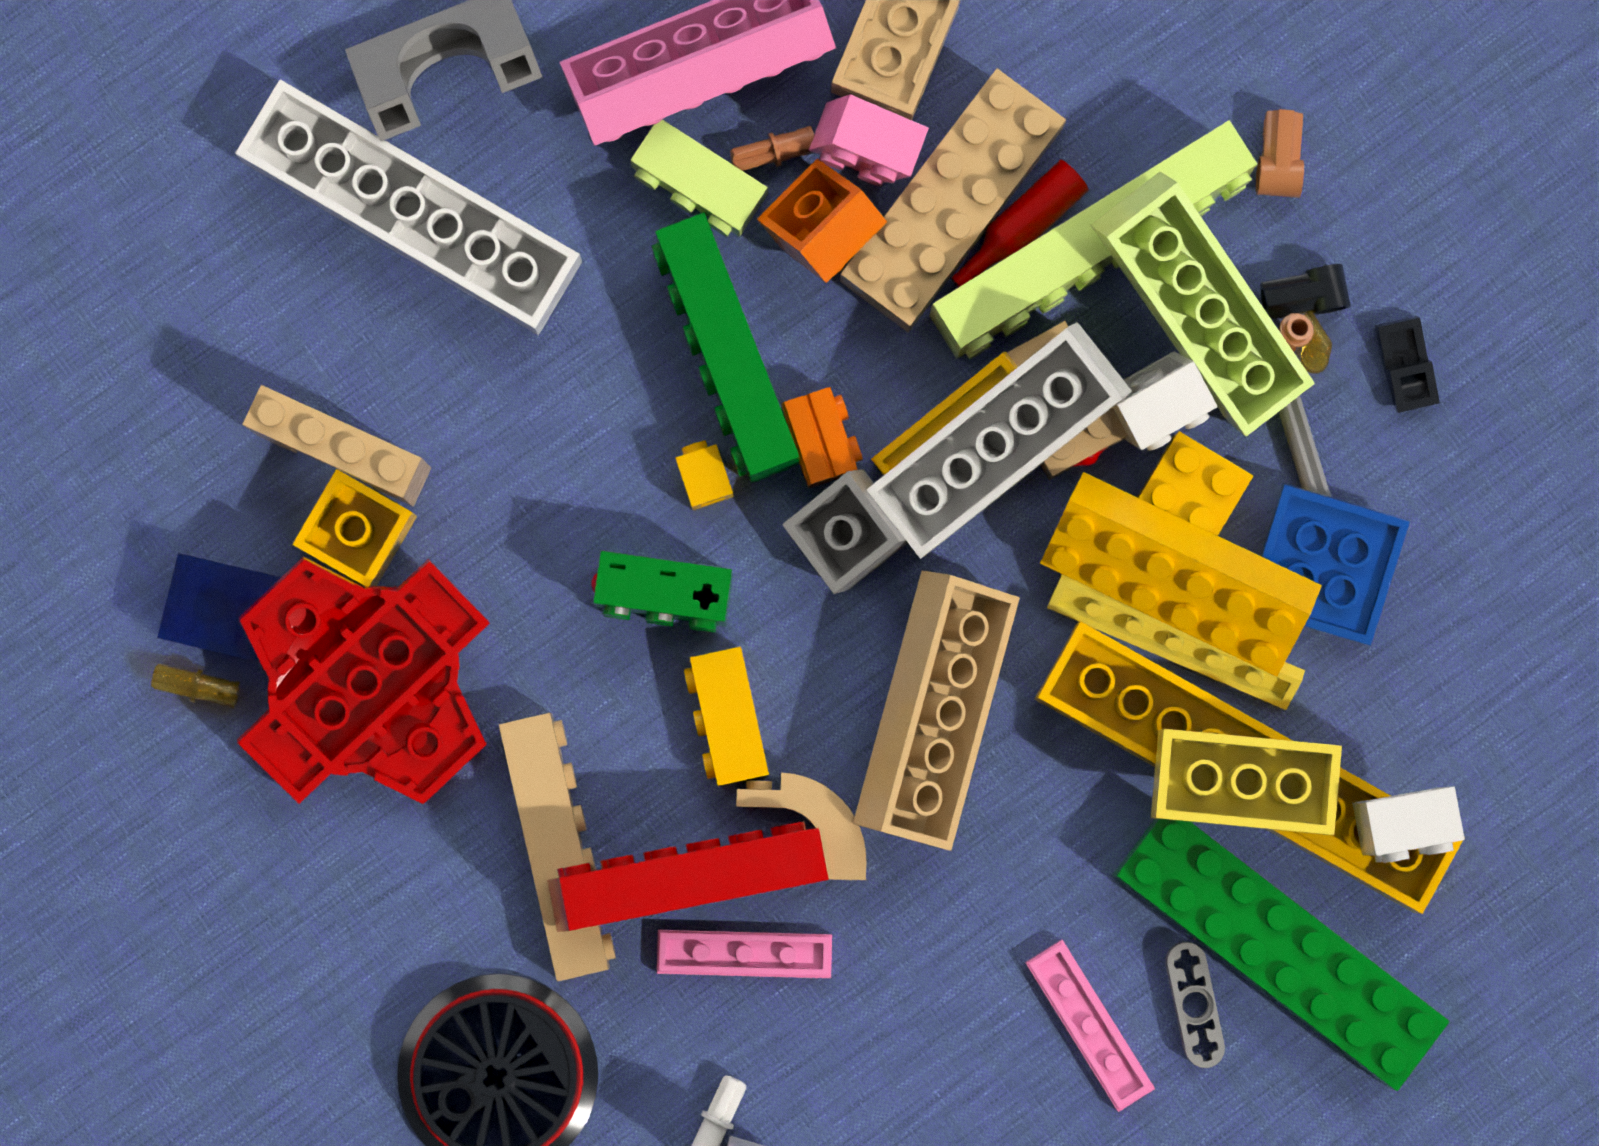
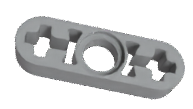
(1211, 1034)

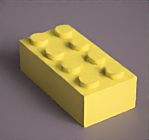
(1246, 781)

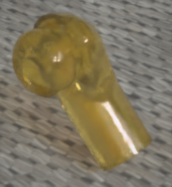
(1317, 352)

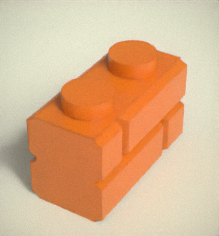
(821, 437)

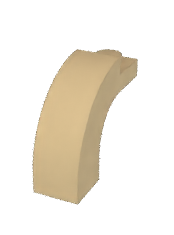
(840, 838)

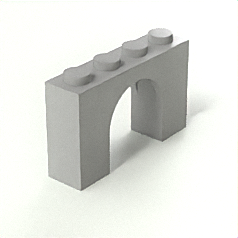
(393, 61)

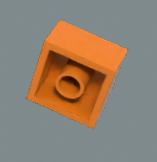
(822, 220)

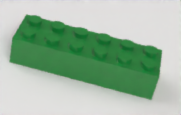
(727, 348)

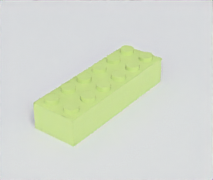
(1202, 302)

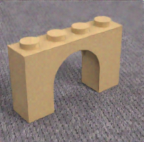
(337, 444)

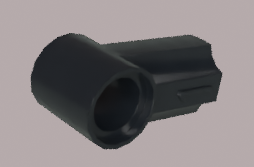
(1317, 290)

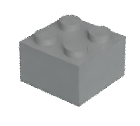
(845, 532)

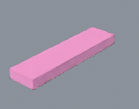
(744, 953)
(1089, 1025)

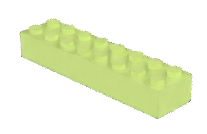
(1074, 253)

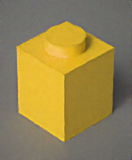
(703, 475)

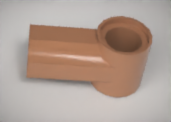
(1280, 167)

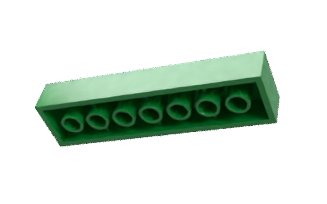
(1282, 949)

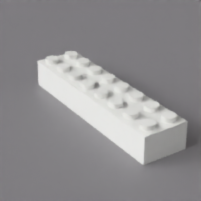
(409, 207)

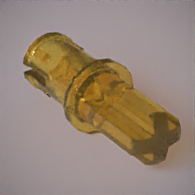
(195, 685)

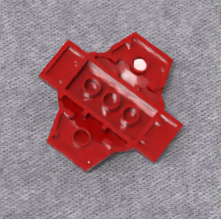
(362, 680)

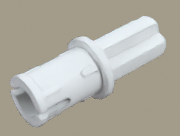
(720, 1112)

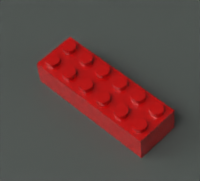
(689, 879)

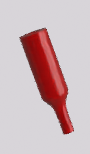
(1026, 218)

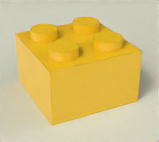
(1195, 484)
(354, 529)

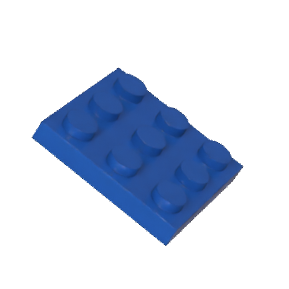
(1342, 549)

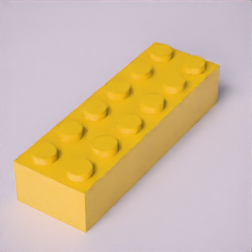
(1181, 574)

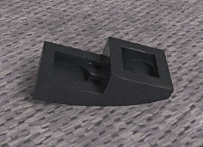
(1407, 364)

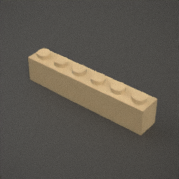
(553, 834)

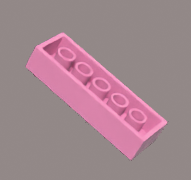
(691, 61)

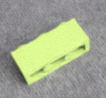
(698, 179)

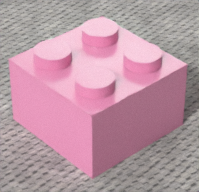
(868, 140)

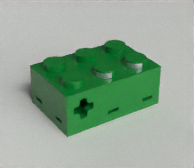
(661, 590)

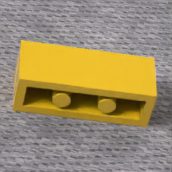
(726, 716)

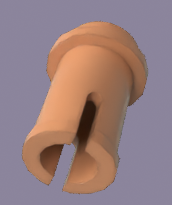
(1296, 330)

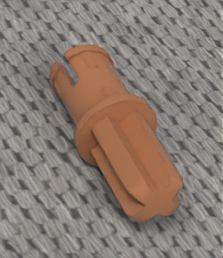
(774, 149)

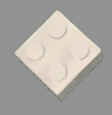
(1163, 400)
(1408, 822)

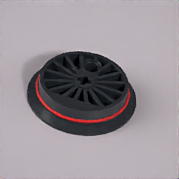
(558, 1035)

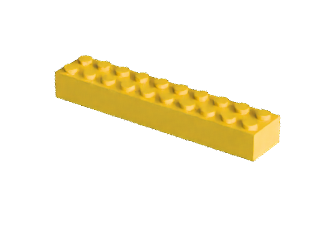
(1133, 698)

